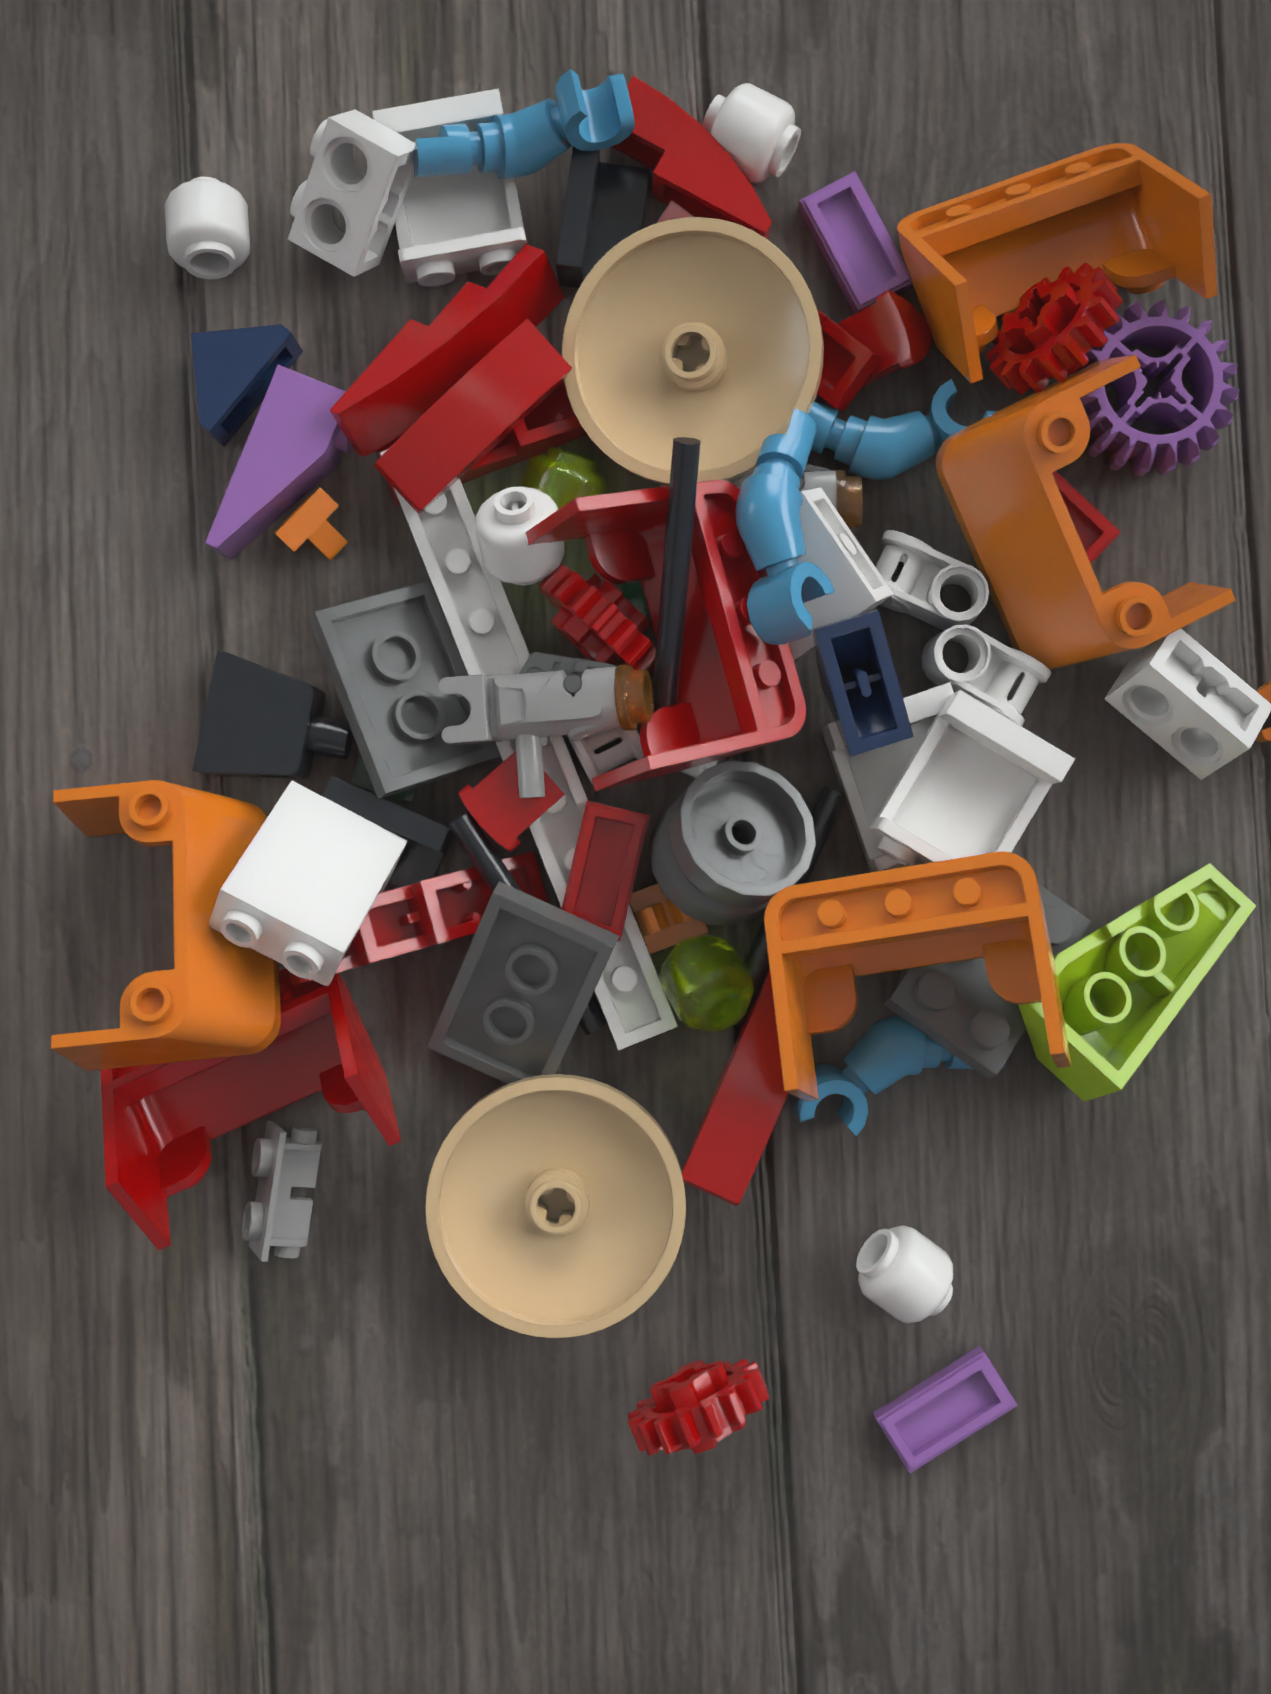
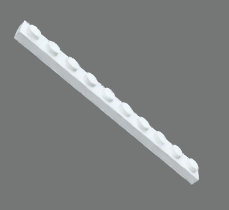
(494, 646)

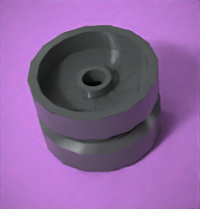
(732, 843)

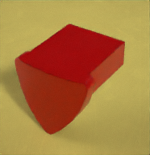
(892, 331)
(498, 806)

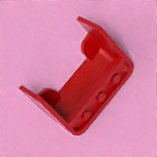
(732, 683)
(167, 1113)

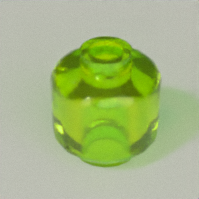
(563, 476)
(706, 983)

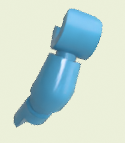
(534, 136)
(887, 445)
(774, 536)
(876, 1062)

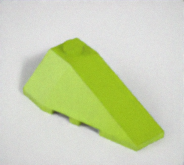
(1134, 979)

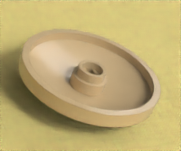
(691, 338)
(556, 1206)

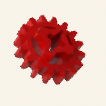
(1054, 328)
(598, 619)
(697, 1406)

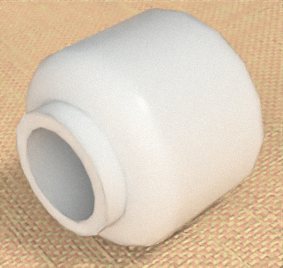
(754, 130)
(207, 227)
(503, 539)
(905, 1274)

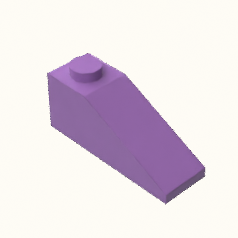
(284, 457)

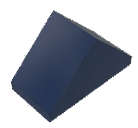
(235, 373)
(861, 683)

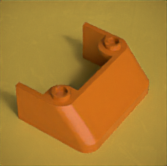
(1093, 208)
(1027, 542)
(903, 920)
(218, 994)

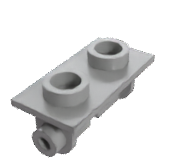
(275, 1216)

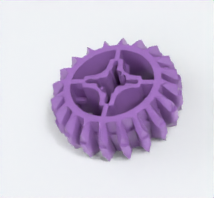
(1170, 403)

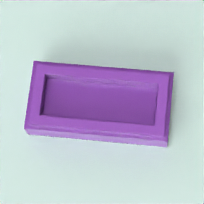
(854, 242)
(945, 1409)

